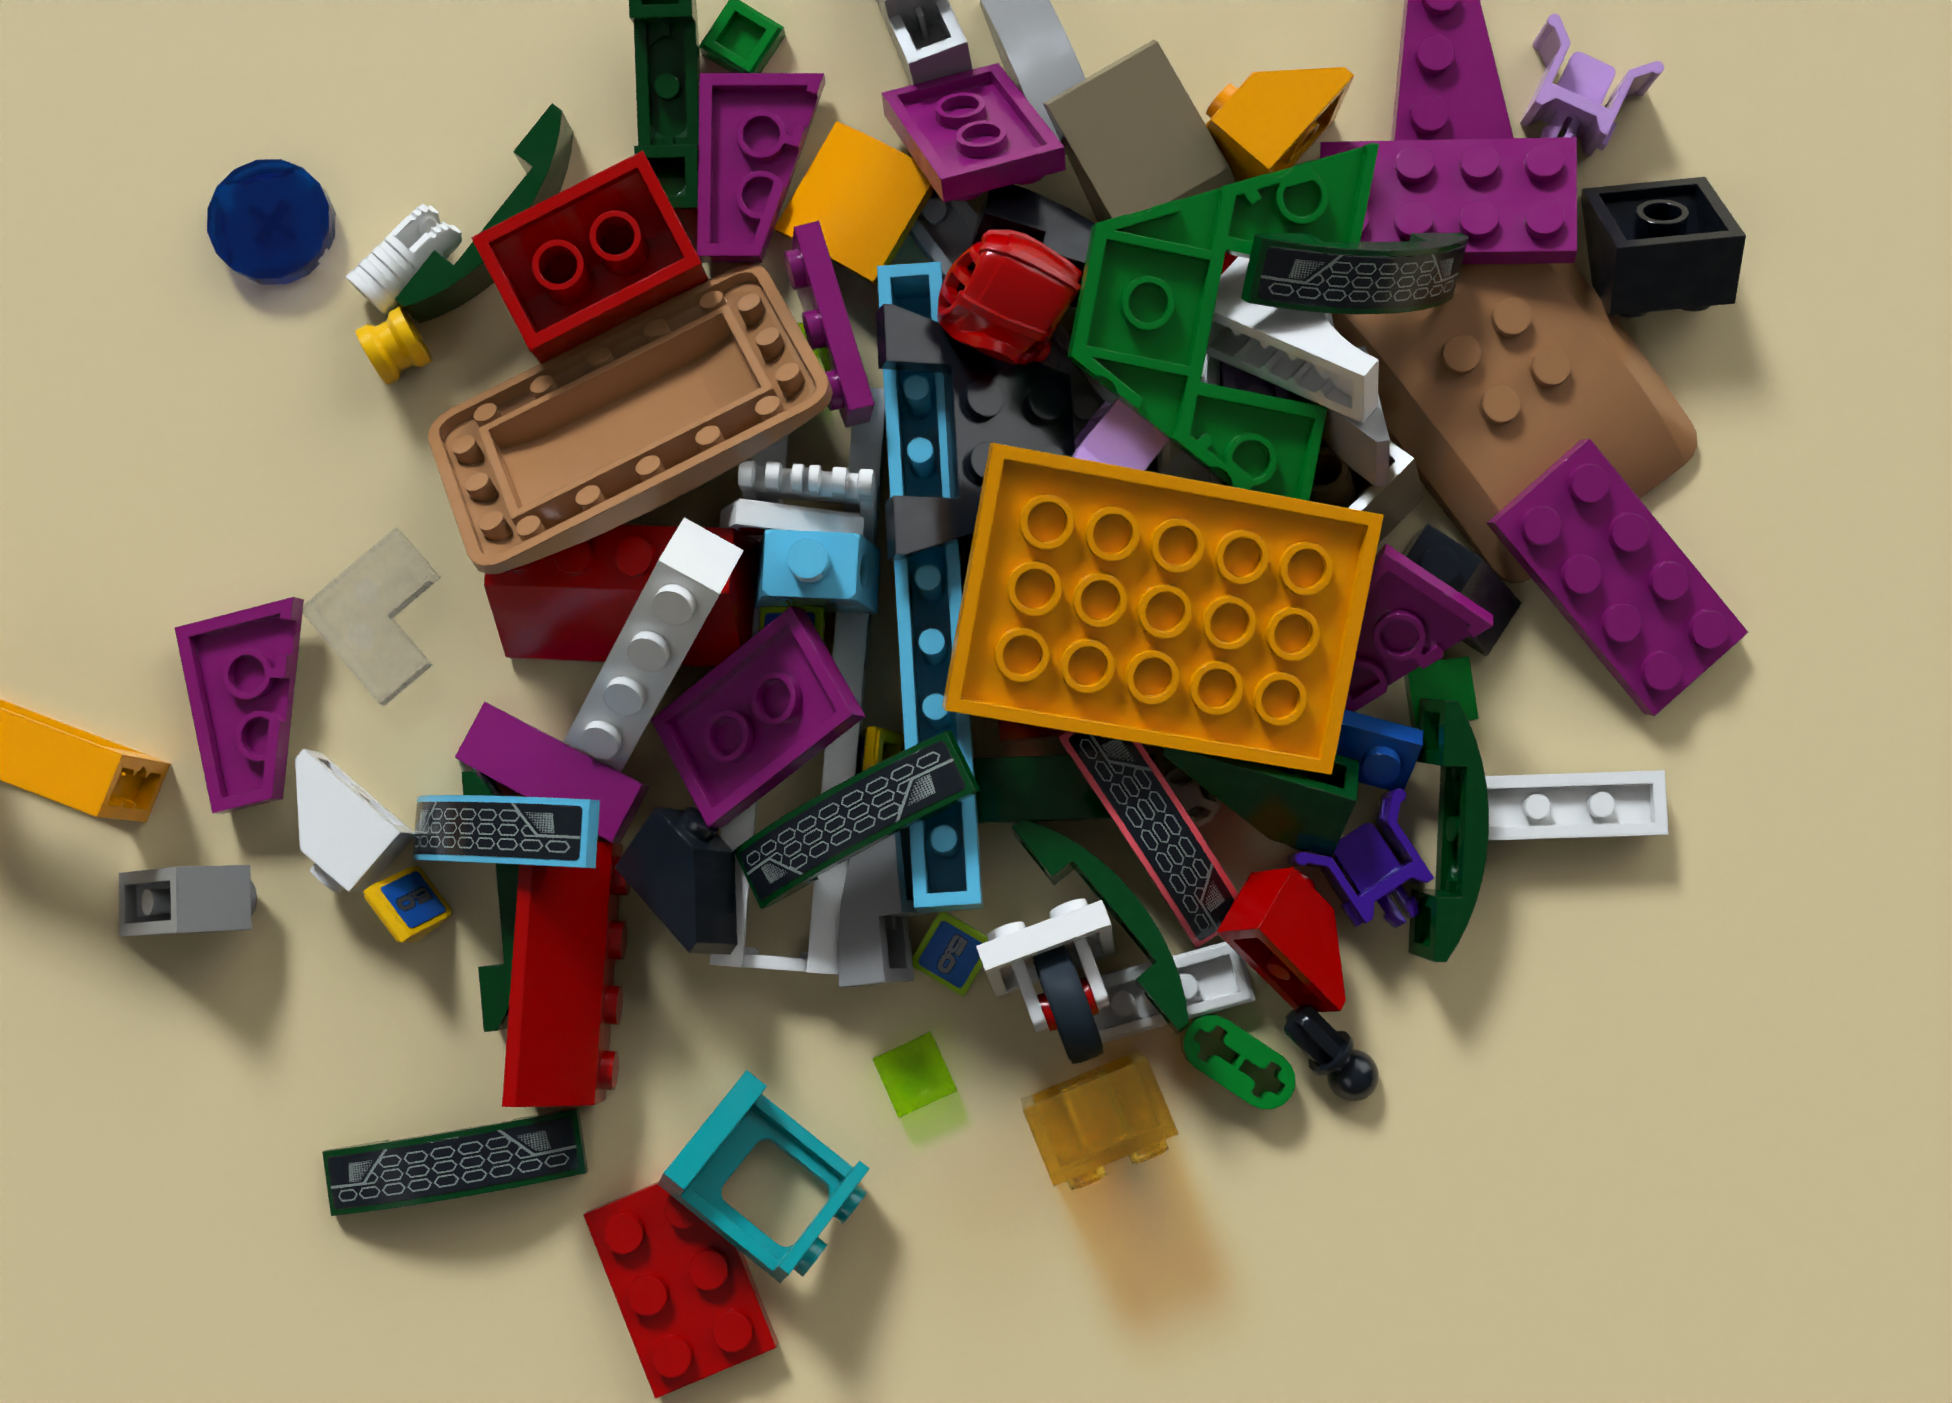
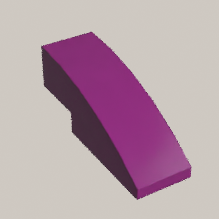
(549, 768)

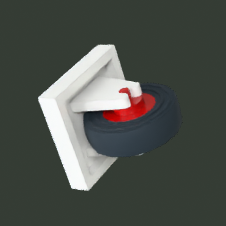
(1048, 955)

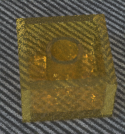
(1099, 1120)

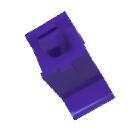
(1373, 867)

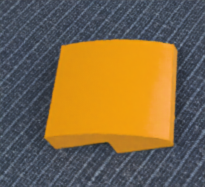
(861, 197)

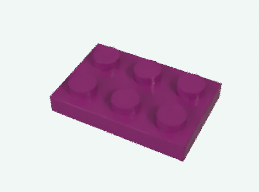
(973, 133)
(757, 717)

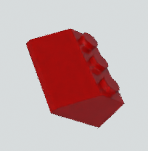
(590, 258)

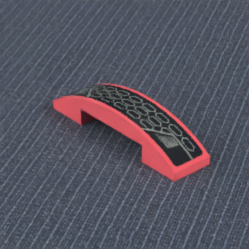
(1156, 830)

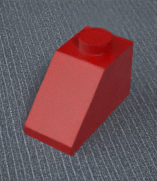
(1288, 938)

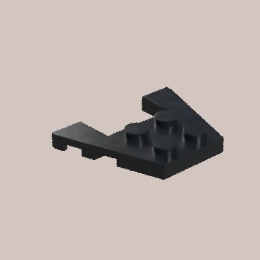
(983, 404)

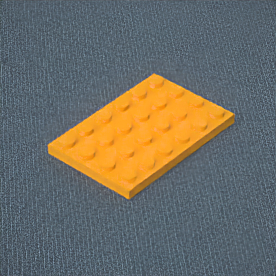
(1160, 609)

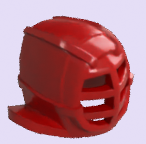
(1007, 296)

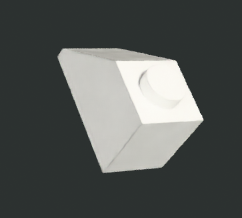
(344, 826)

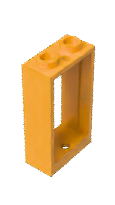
(77, 766)

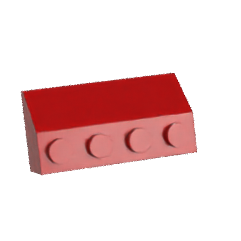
(583, 595)
(564, 984)

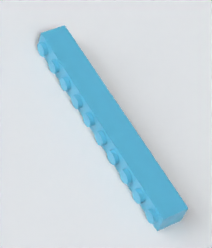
(928, 604)

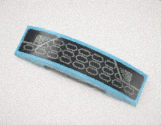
(507, 830)

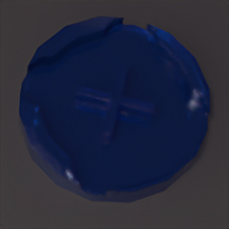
(271, 221)

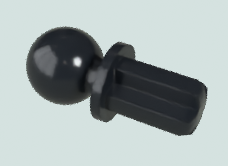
(1331, 1053)

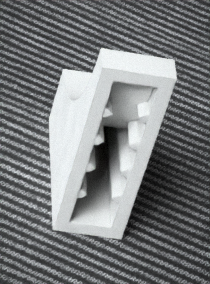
(1291, 350)

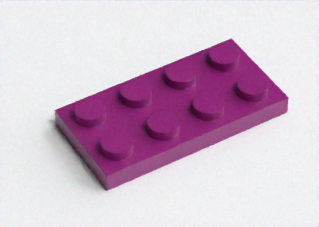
(1502, 193)
(1617, 577)

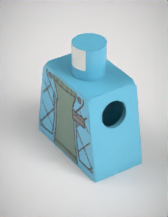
(818, 571)

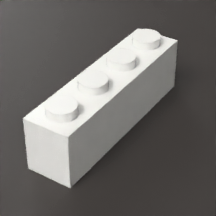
(653, 643)

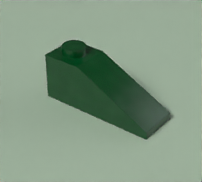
(1281, 802)

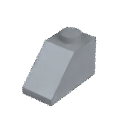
(186, 900)

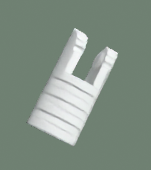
(400, 256)

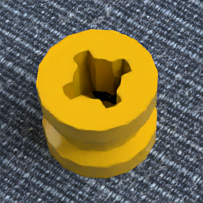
(393, 345)

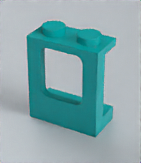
(722, 1145)

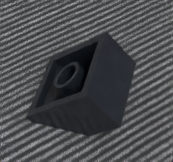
(1661, 246)

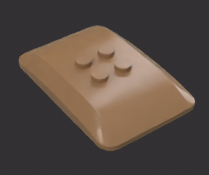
(1509, 385)
(626, 420)

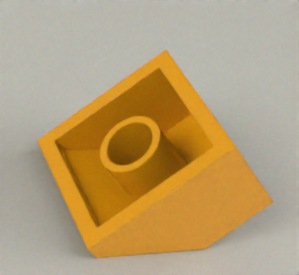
(1275, 117)

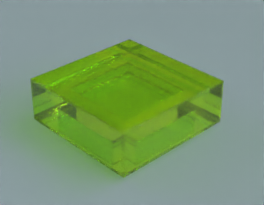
(915, 1074)

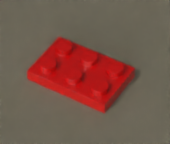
(678, 1289)

